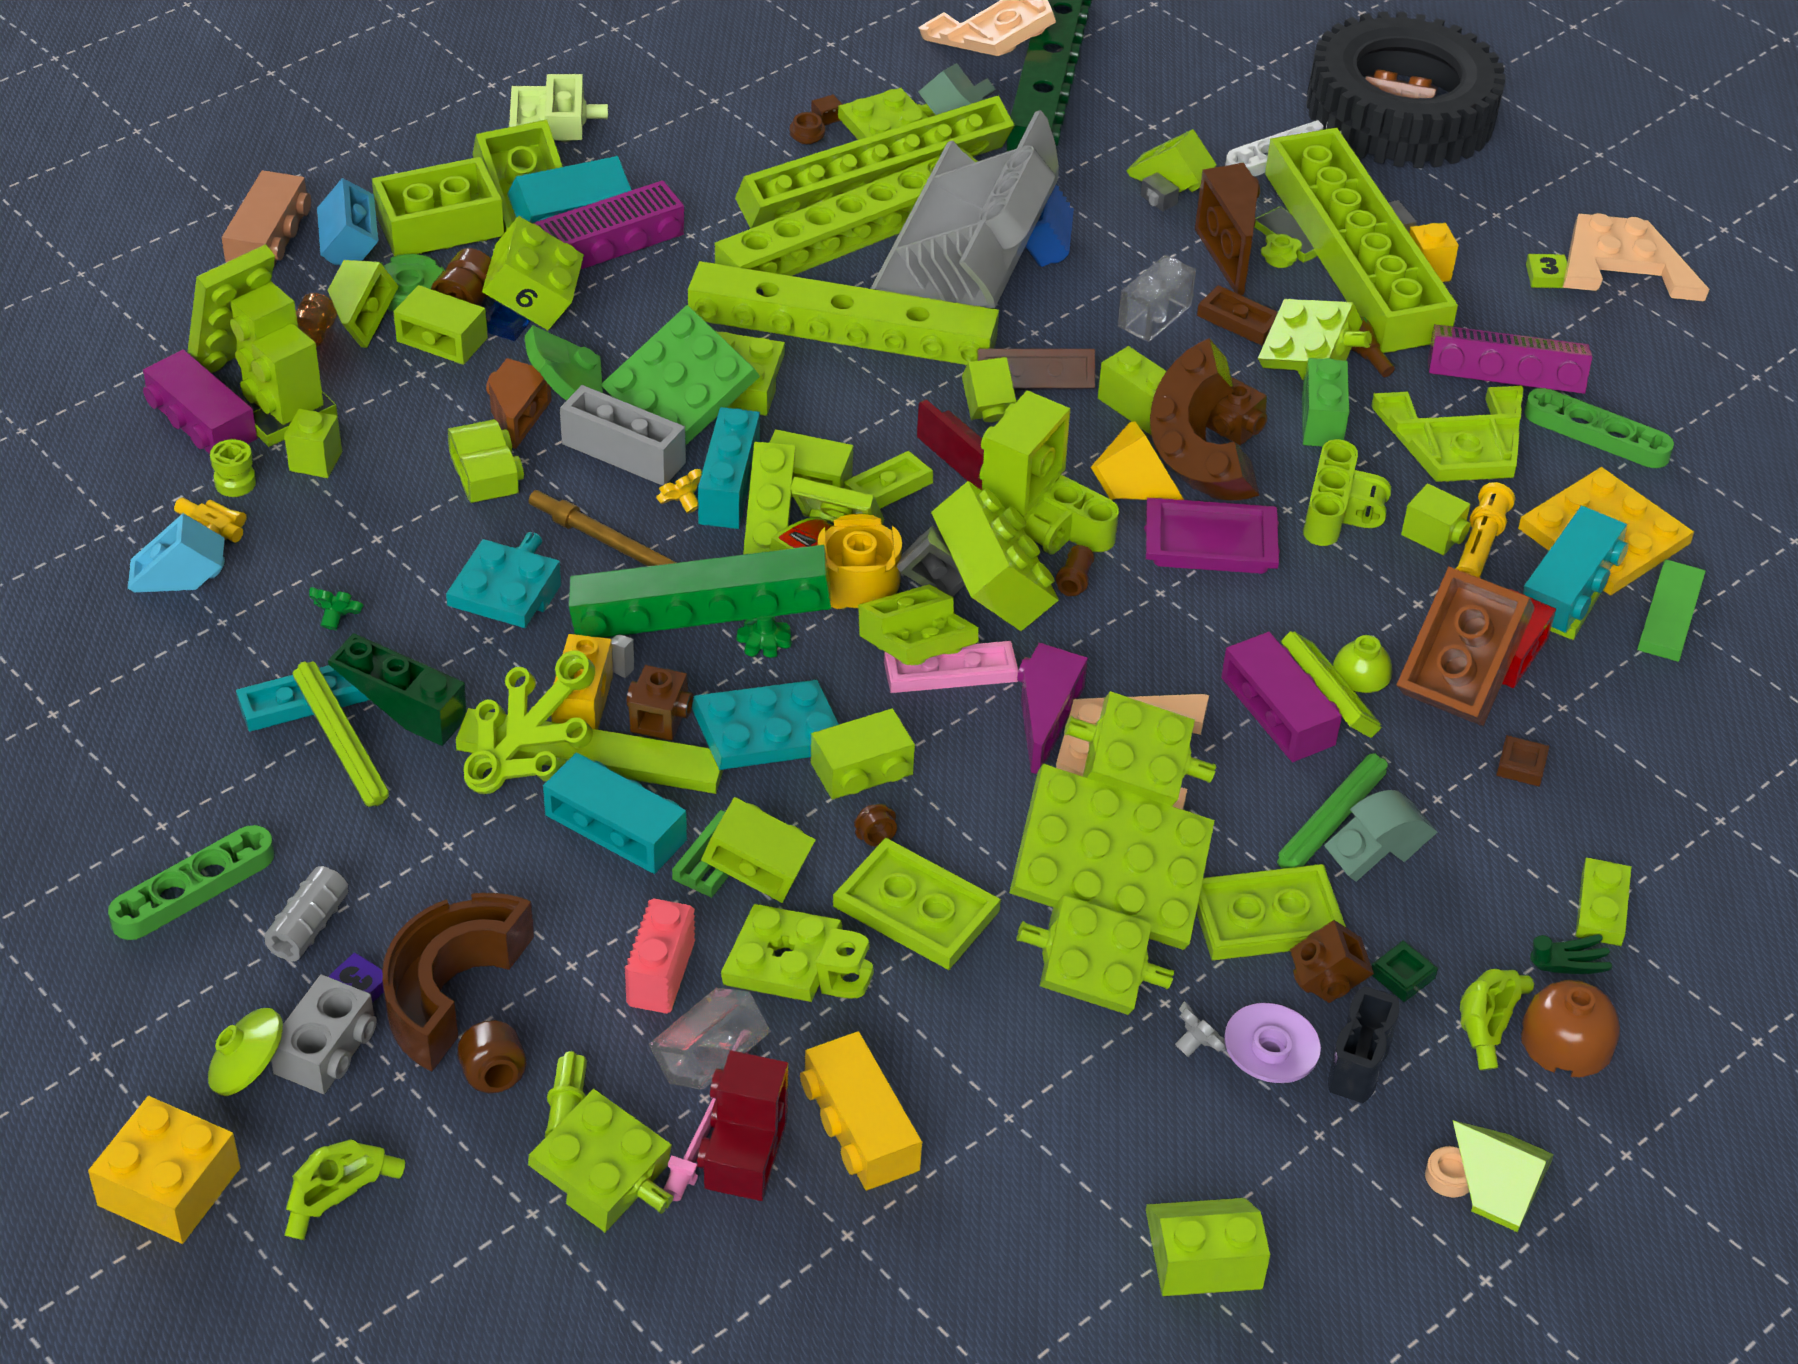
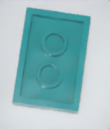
(762, 722)

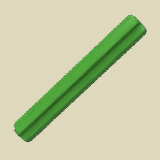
(1332, 812)

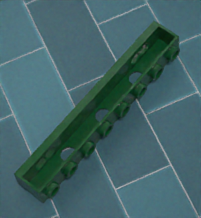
(1049, 68)

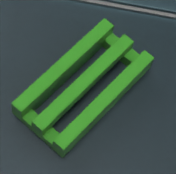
(690, 859)

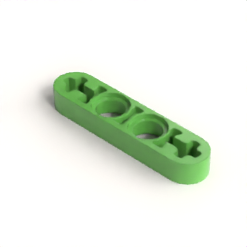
(1652, 446)
(188, 877)

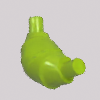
(1488, 1008)
(331, 1177)

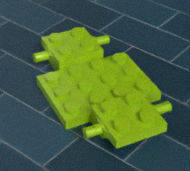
(1114, 854)

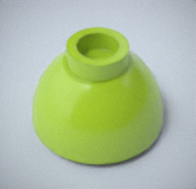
(1364, 664)

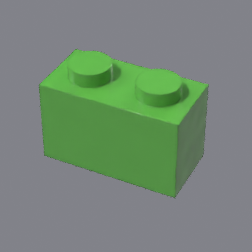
(1325, 401)

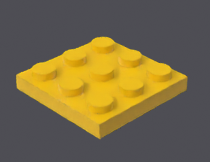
(1649, 531)

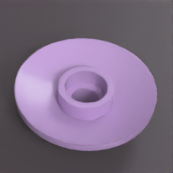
(1272, 1043)

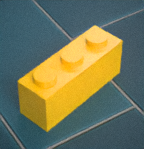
(861, 1111)

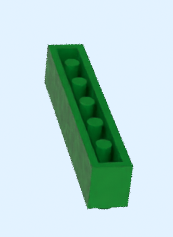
(700, 592)

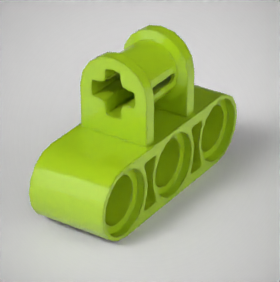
(1343, 495)
(1074, 515)

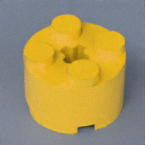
(861, 559)

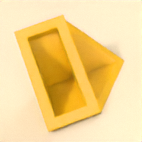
(1133, 469)

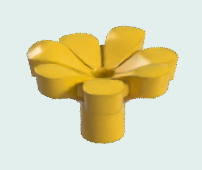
(682, 491)

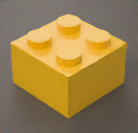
(164, 1169)

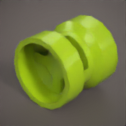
(232, 468)

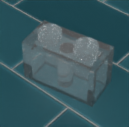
(1156, 298)
(706, 1034)

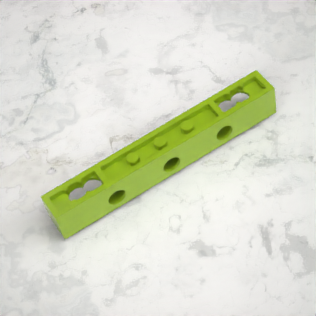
(842, 313)

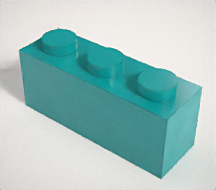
(566, 188)
(728, 468)
(1578, 565)
(615, 812)

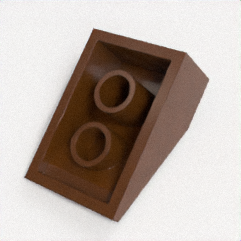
(1228, 219)

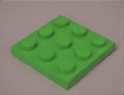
(683, 374)

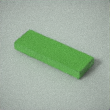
(1671, 610)

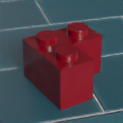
(746, 1123)

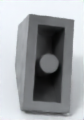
(931, 563)

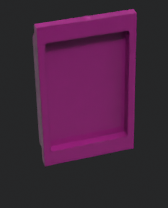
(1211, 535)

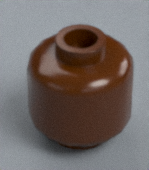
(491, 1056)

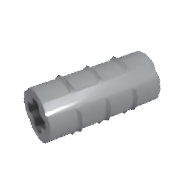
(306, 913)

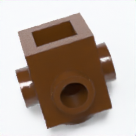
(1239, 414)
(658, 693)
(1331, 962)

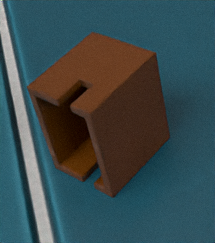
(826, 108)

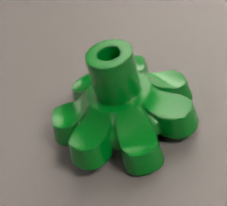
(334, 606)
(765, 635)

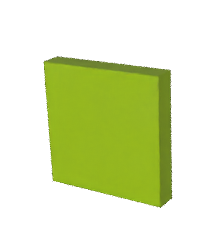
(831, 501)

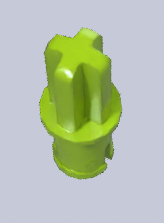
(567, 1088)

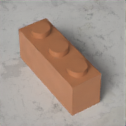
(267, 215)

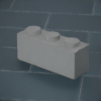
(623, 435)

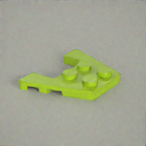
(1458, 445)

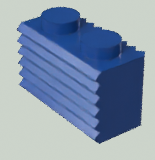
(1053, 230)

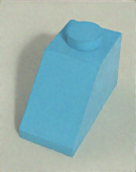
(177, 558)

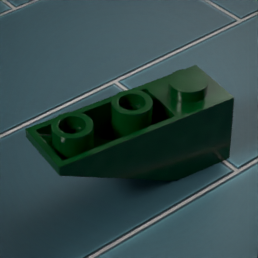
(405, 689)

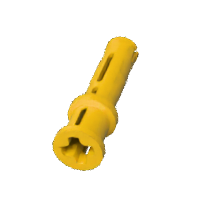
(1486, 523)

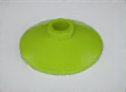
(244, 1051)

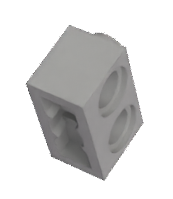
(324, 1034)

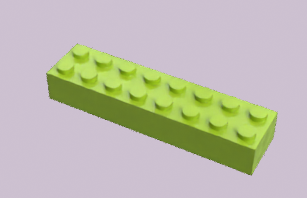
(1359, 238)

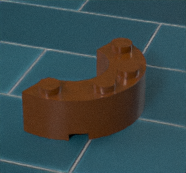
(1179, 422)
(435, 948)

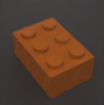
(1466, 646)

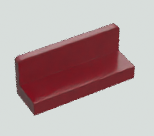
(951, 441)

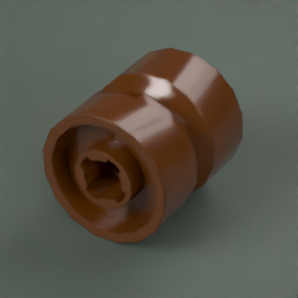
(464, 276)

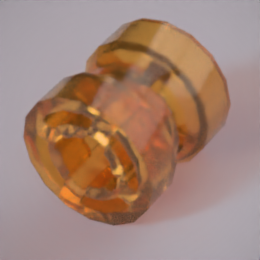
(316, 316)

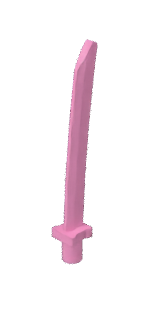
(683, 1170)

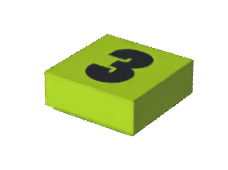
(1546, 270)

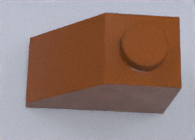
(517, 398)

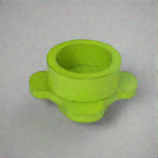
(1280, 250)

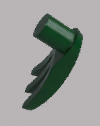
(1568, 957)

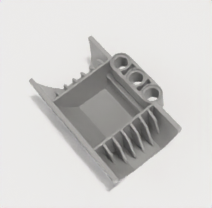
(973, 222)

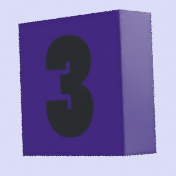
(361, 975)

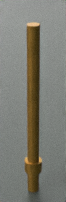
(569, 516)

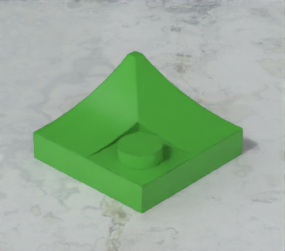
(563, 363)

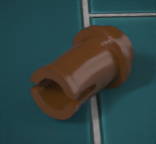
(1073, 577)

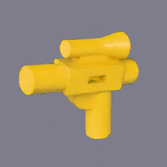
(215, 517)

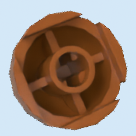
(1571, 1028)

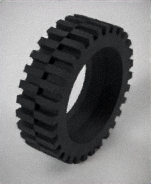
(1400, 125)

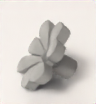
(1198, 1033)

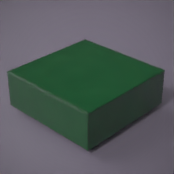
(1404, 971)

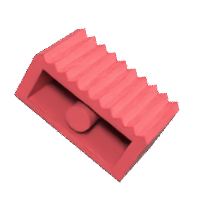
(659, 955)

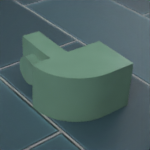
(953, 90)
(1381, 825)

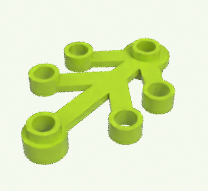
(525, 728)

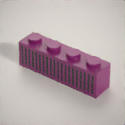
(619, 223)
(1509, 358)

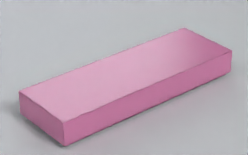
(970, 667)

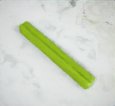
(341, 734)

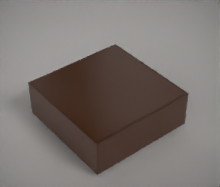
(1522, 760)

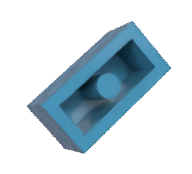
(347, 223)

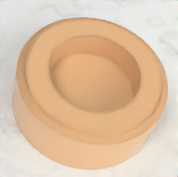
(1446, 1172)

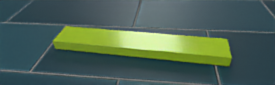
(624, 754)

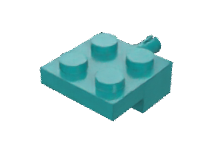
(506, 582)

